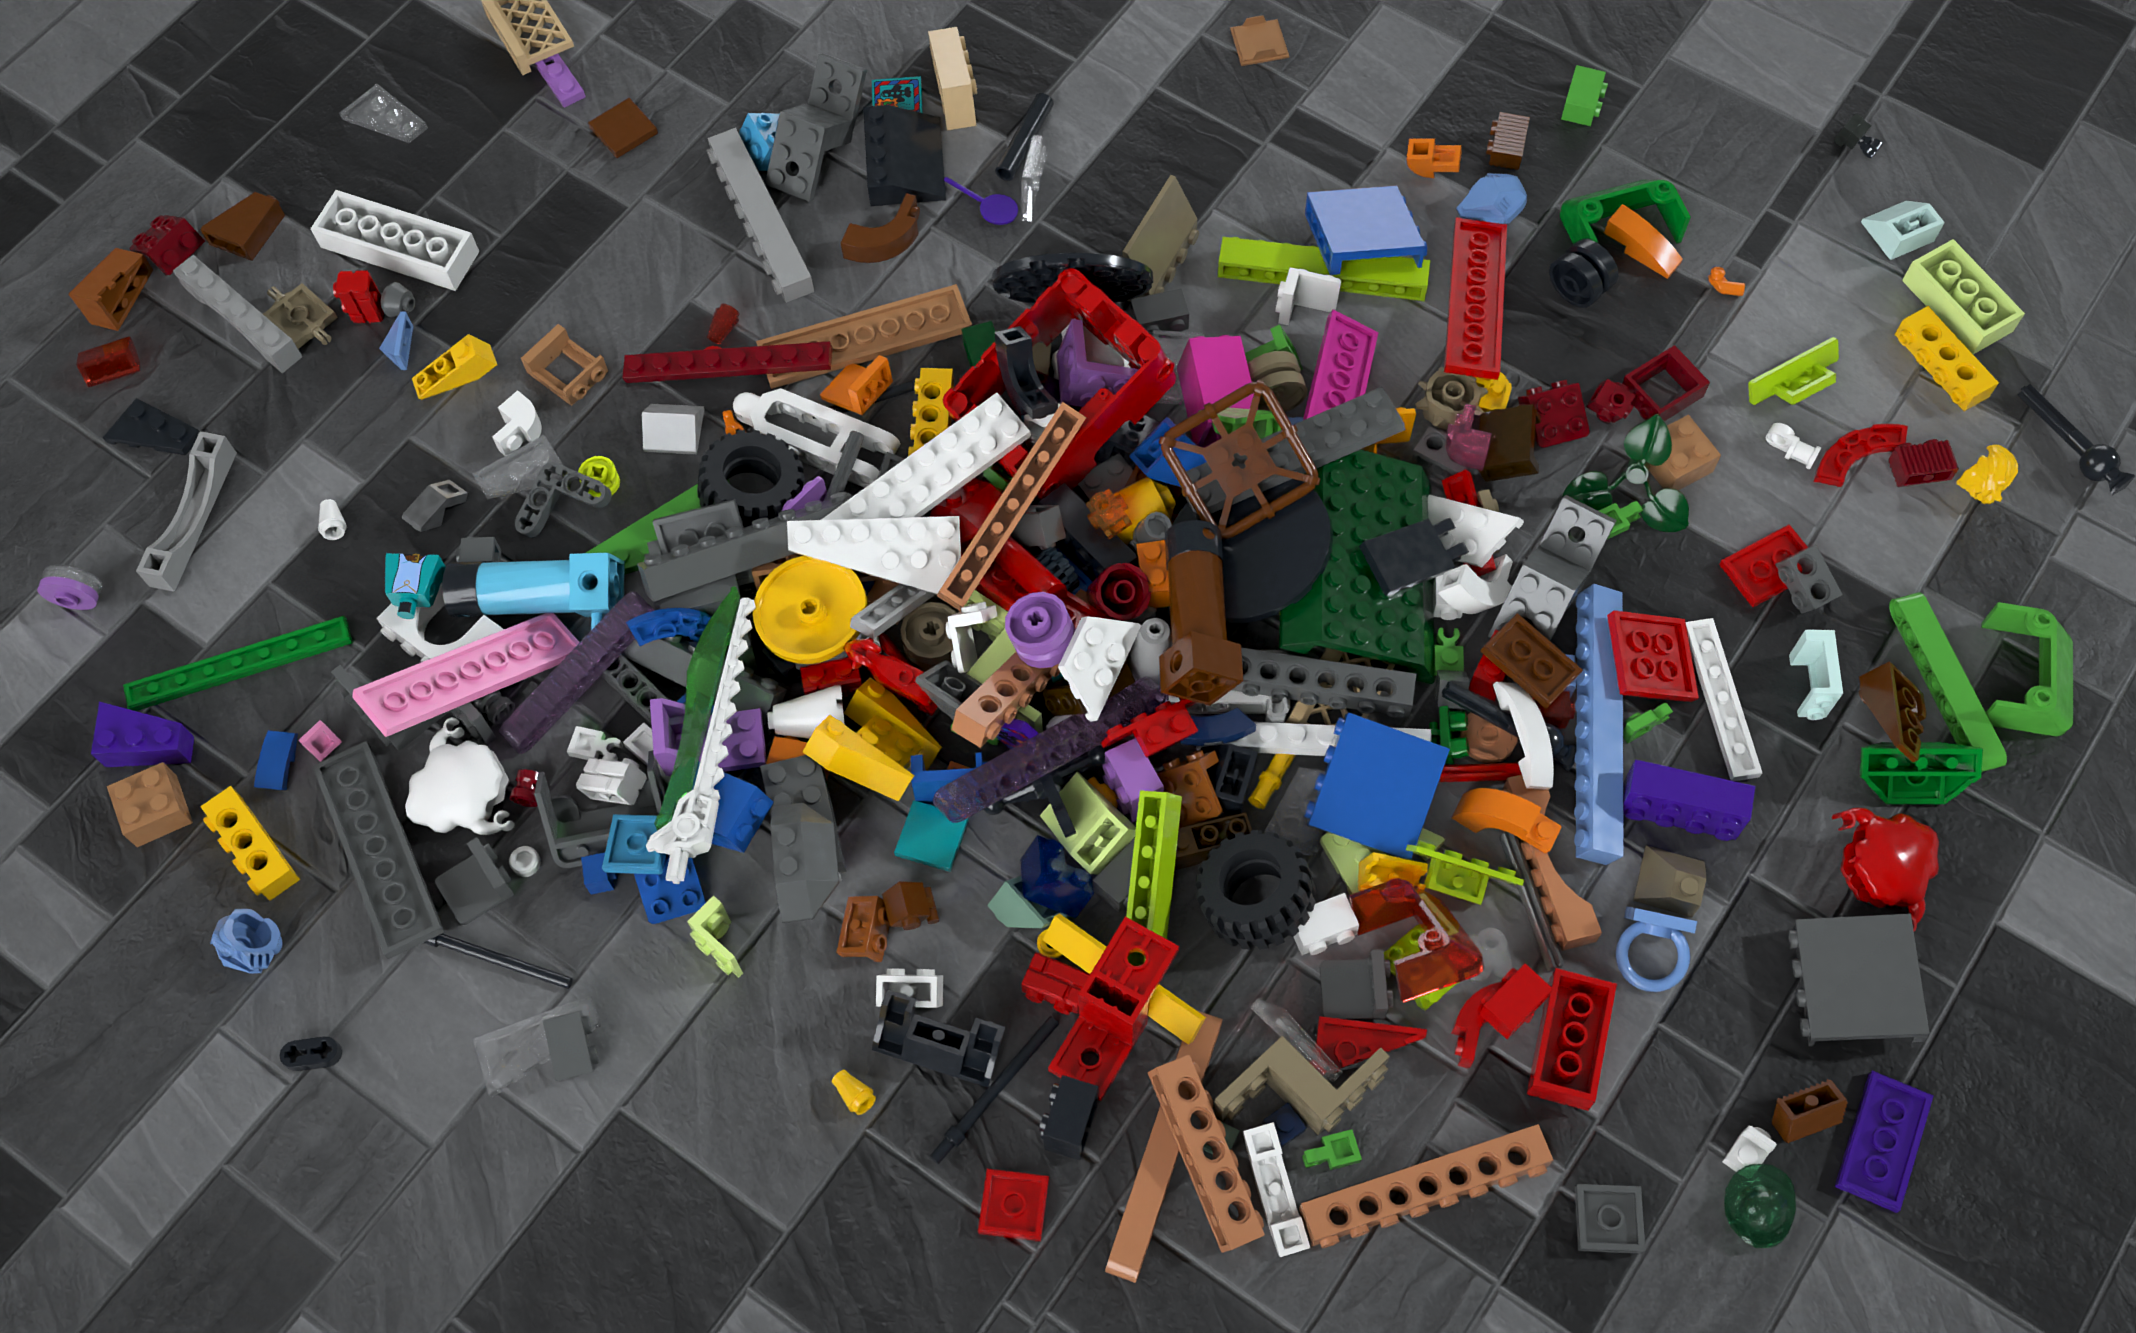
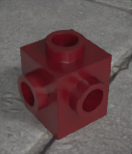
(1611, 401)

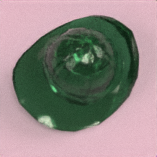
(1760, 1205)

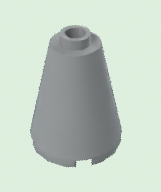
(1151, 642)

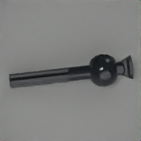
(2097, 461)
(1504, 720)

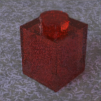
(1559, 711)

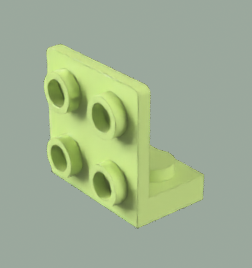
(710, 924)

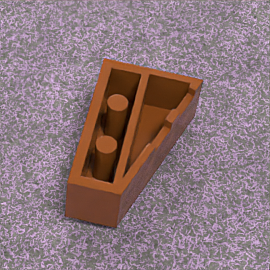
(112, 288)

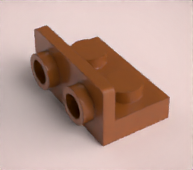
(864, 928)

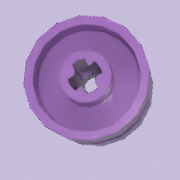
(1039, 629)

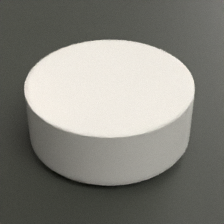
(525, 861)

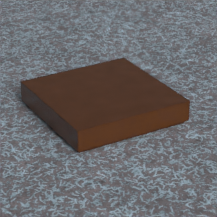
(623, 127)

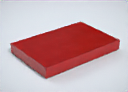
(1754, 566)

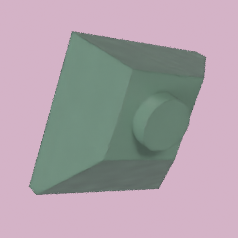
(1016, 911)

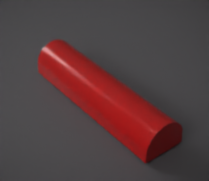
(1028, 570)

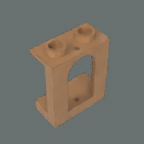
(548, 350)

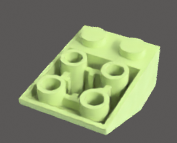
(1098, 825)

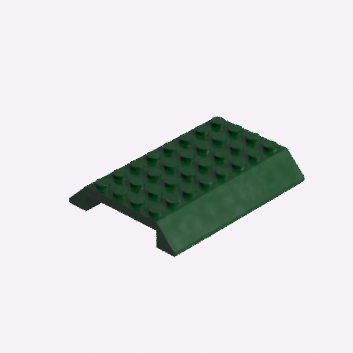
(1346, 605)

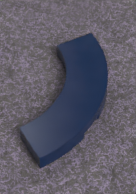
(1222, 727)

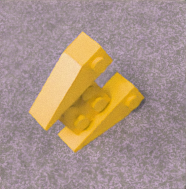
(880, 749)

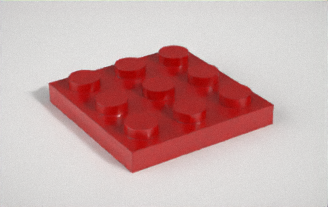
(1652, 656)

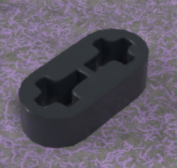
(310, 1047)

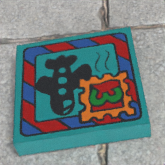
(898, 92)

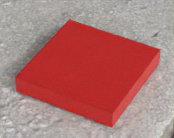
(1013, 1205)

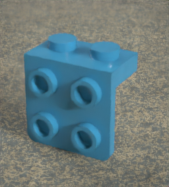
(758, 137)

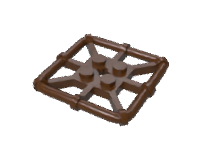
(1244, 442)

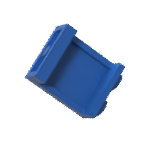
(928, 782)

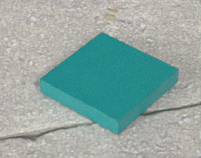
(930, 837)

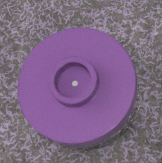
(69, 587)

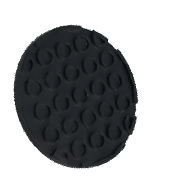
(1030, 276)
(1274, 558)

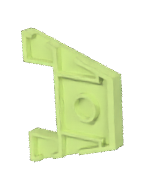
(1347, 854)

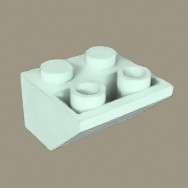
(1904, 227)

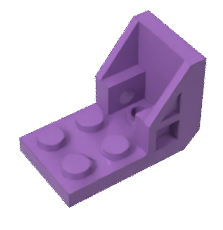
(744, 745)

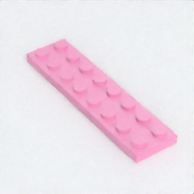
(465, 673)

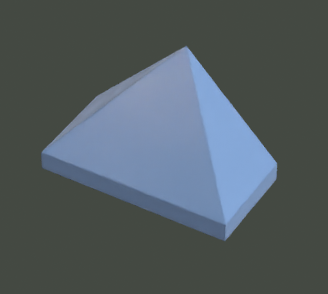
(398, 341)

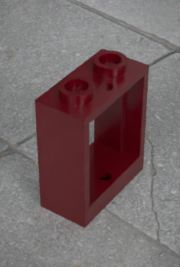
(1680, 370)

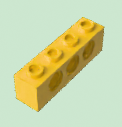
(1946, 358)
(932, 383)
(277, 873)

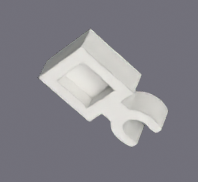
(591, 743)

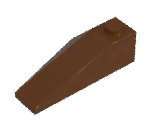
(1896, 706)

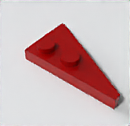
(1355, 1041)

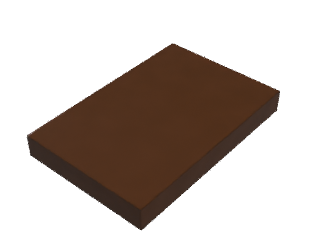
(1531, 660)

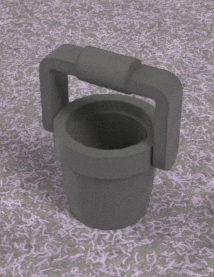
(1150, 530)

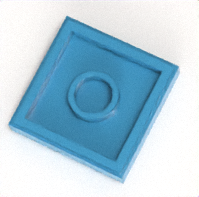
(627, 846)

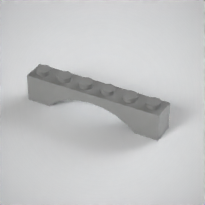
(250, 322)
(169, 554)

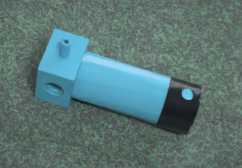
(583, 585)

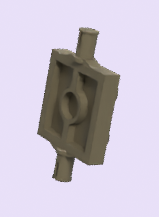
(300, 315)

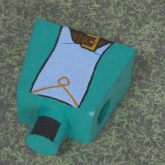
(412, 581)

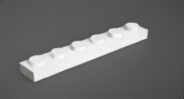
(1722, 700)

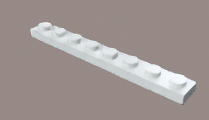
(1298, 738)

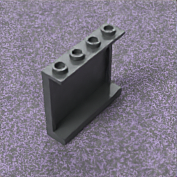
(1858, 978)

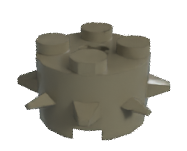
(1447, 396)

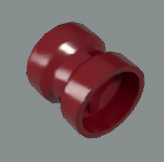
(524, 791)

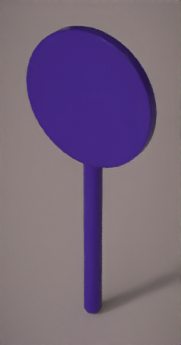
(995, 208)

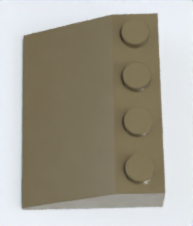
(1164, 235)

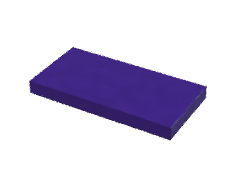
(1884, 1141)

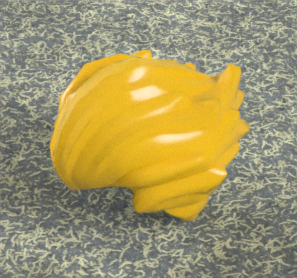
(1990, 475)

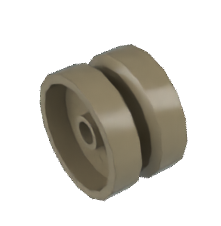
(1282, 376)
(926, 636)

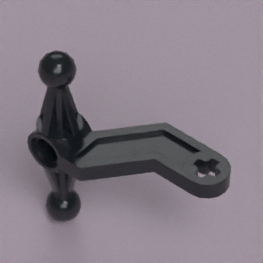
(1050, 785)

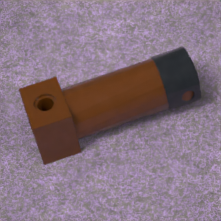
(1201, 660)

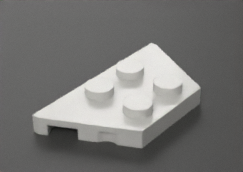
(1477, 527)
(1096, 660)

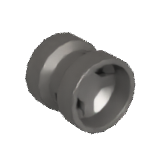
(495, 706)

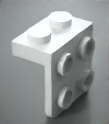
(1306, 290)
(960, 631)

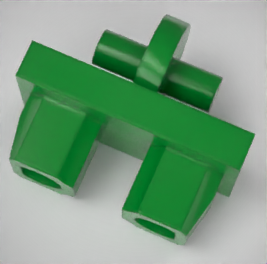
(1448, 724)

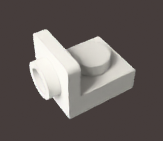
(1749, 1148)

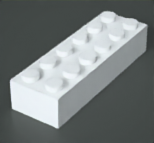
(395, 240)

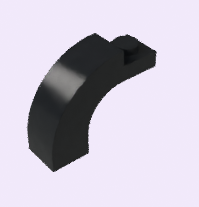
(1020, 375)

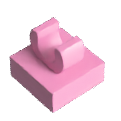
(320, 741)

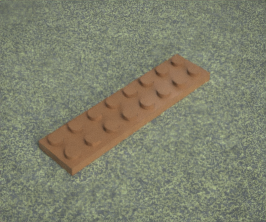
(879, 331)

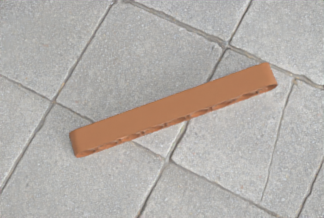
(1156, 1170)

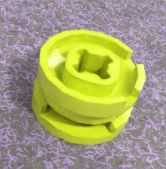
(603, 470)

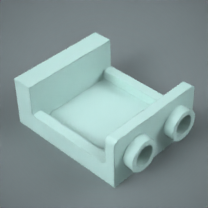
(1820, 654)

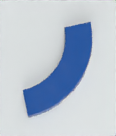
(668, 623)

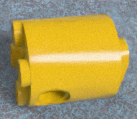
(1142, 499)

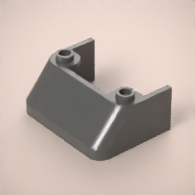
(587, 833)

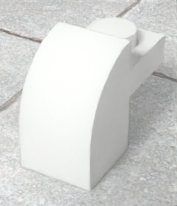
(521, 423)

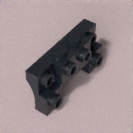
(936, 1044)

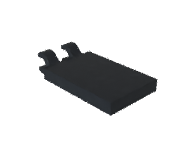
(1411, 555)

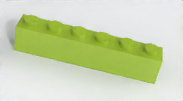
(1153, 863)

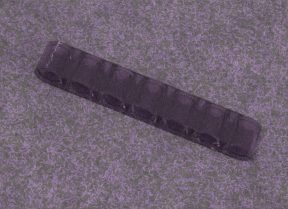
(573, 675)

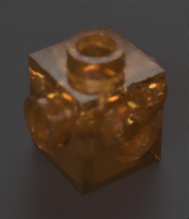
(1108, 513)

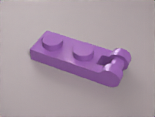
(560, 80)

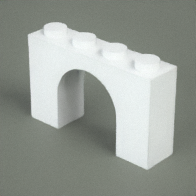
(411, 631)

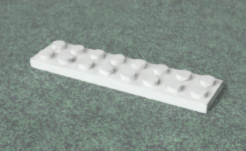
(940, 465)

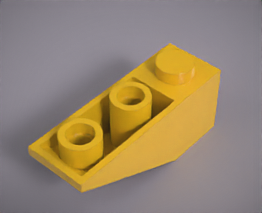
(456, 367)

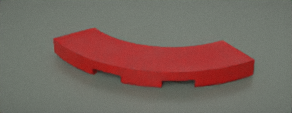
(1856, 446)

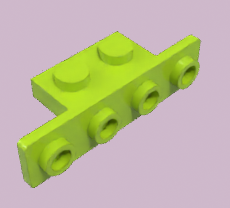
(1798, 376)
(1458, 877)

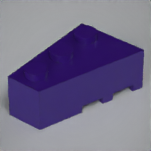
(138, 739)

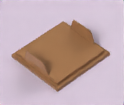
(1259, 41)

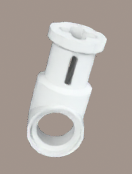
(1784, 438)

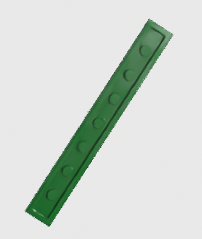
(237, 664)

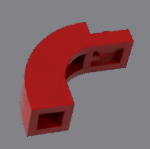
(1469, 1024)

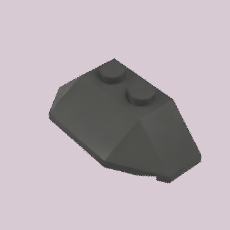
(802, 860)

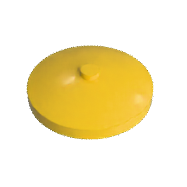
(808, 609)

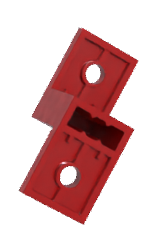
(1114, 1005)

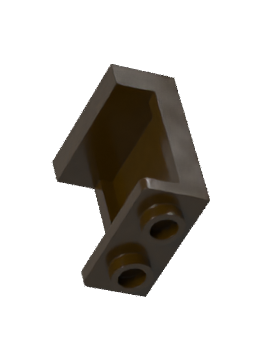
(1511, 442)

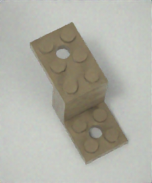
(1301, 1086)

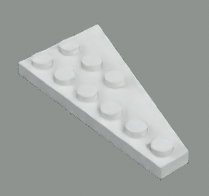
(900, 550)

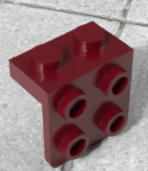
(168, 242)
(1560, 413)

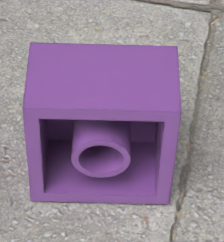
(1128, 773)

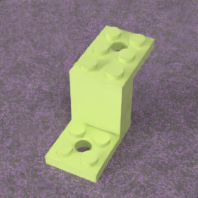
(997, 655)

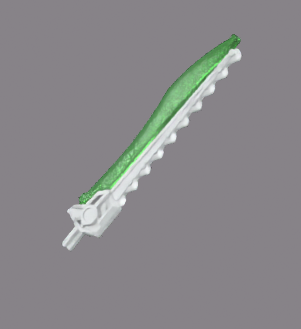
(690, 815)

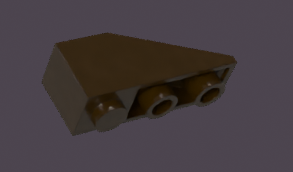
(1199, 839)

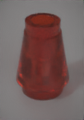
(723, 322)

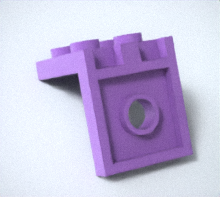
(1080, 378)

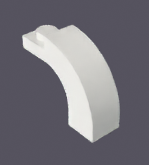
(1474, 594)

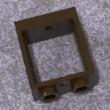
(1062, 702)

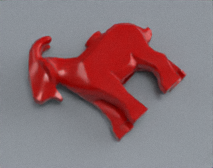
(890, 672)

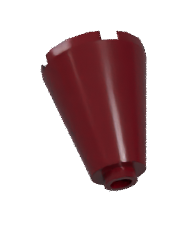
(1120, 592)

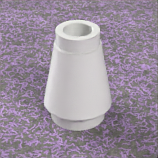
(331, 522)

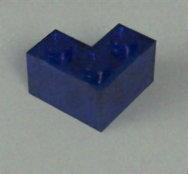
(1053, 882)

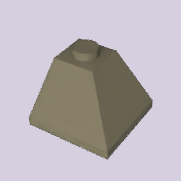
(1670, 881)

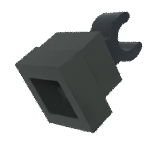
(1854, 133)

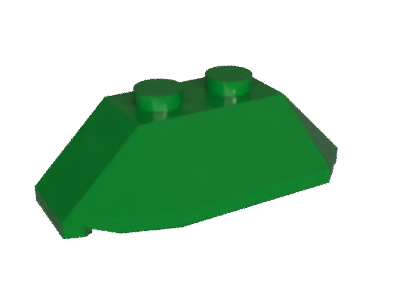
(1933, 779)

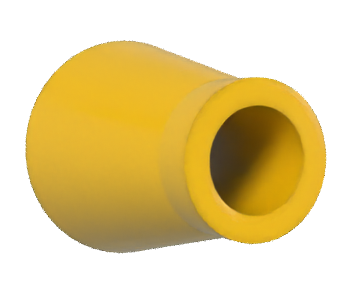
(856, 1095)

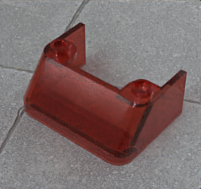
(1445, 948)

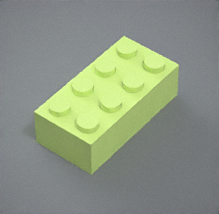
(1963, 296)

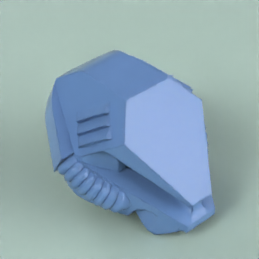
(1494, 199)
(246, 941)

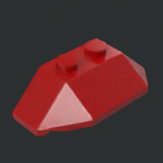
(972, 505)

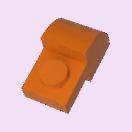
(1427, 158)

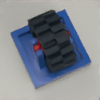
(1064, 569)

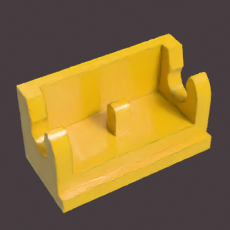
(1381, 868)

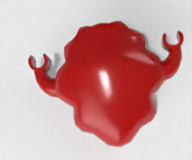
(1889, 859)

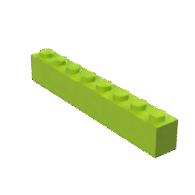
(1271, 263)

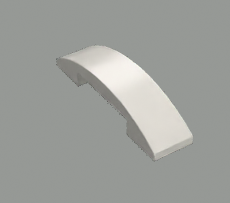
(1532, 732)
(1275, 1190)

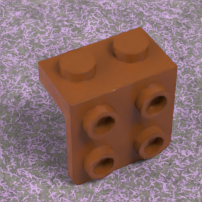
(1194, 785)

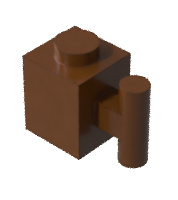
(909, 905)

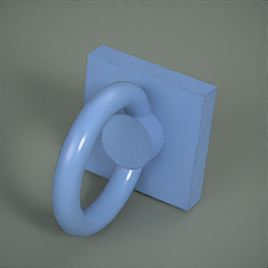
(1657, 925)

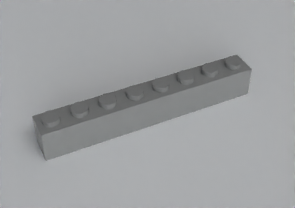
(760, 216)

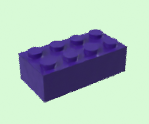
(1687, 800)

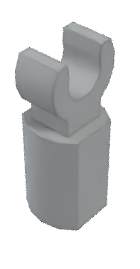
(1276, 711)

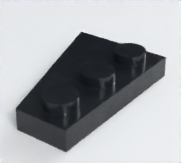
(152, 428)

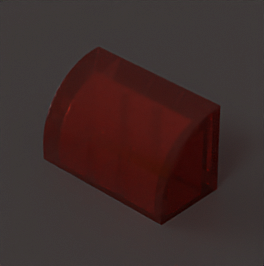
(108, 361)

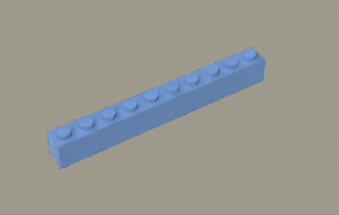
(1598, 731)

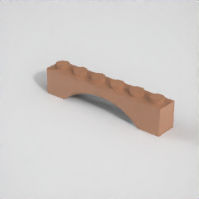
(1570, 915)

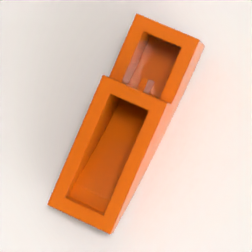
(1643, 241)

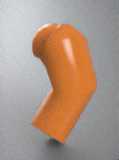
(1724, 286)

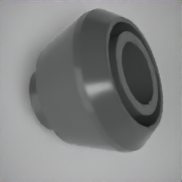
(396, 300)

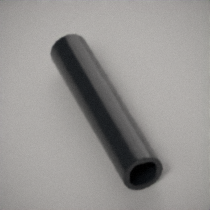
(1022, 138)

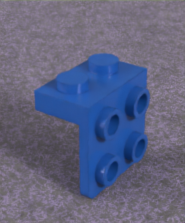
(669, 900)

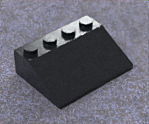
(903, 155)

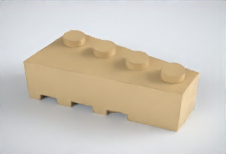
(953, 77)

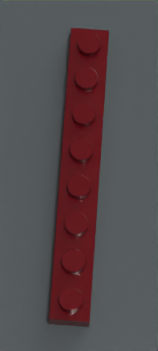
(727, 362)

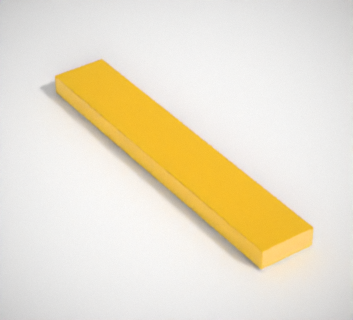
(1086, 951)

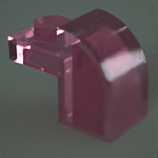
(1467, 445)

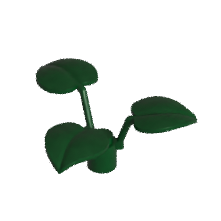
(1645, 445)

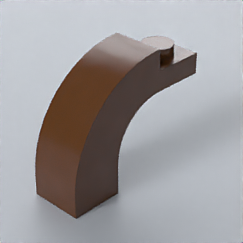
(886, 241)

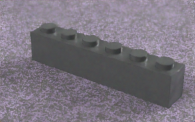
(672, 658)

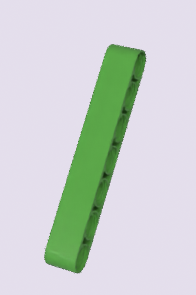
(1946, 678)

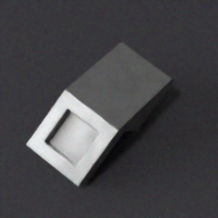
(430, 505)

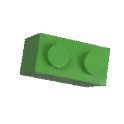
(1583, 96)

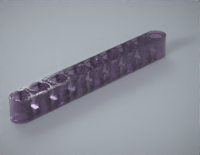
(1044, 753)

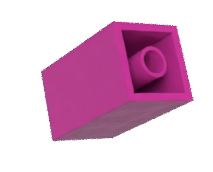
(1209, 372)

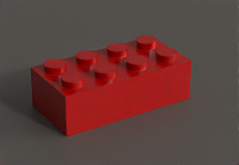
(1572, 1039)

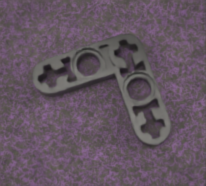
(553, 488)

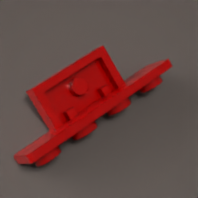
(1159, 730)

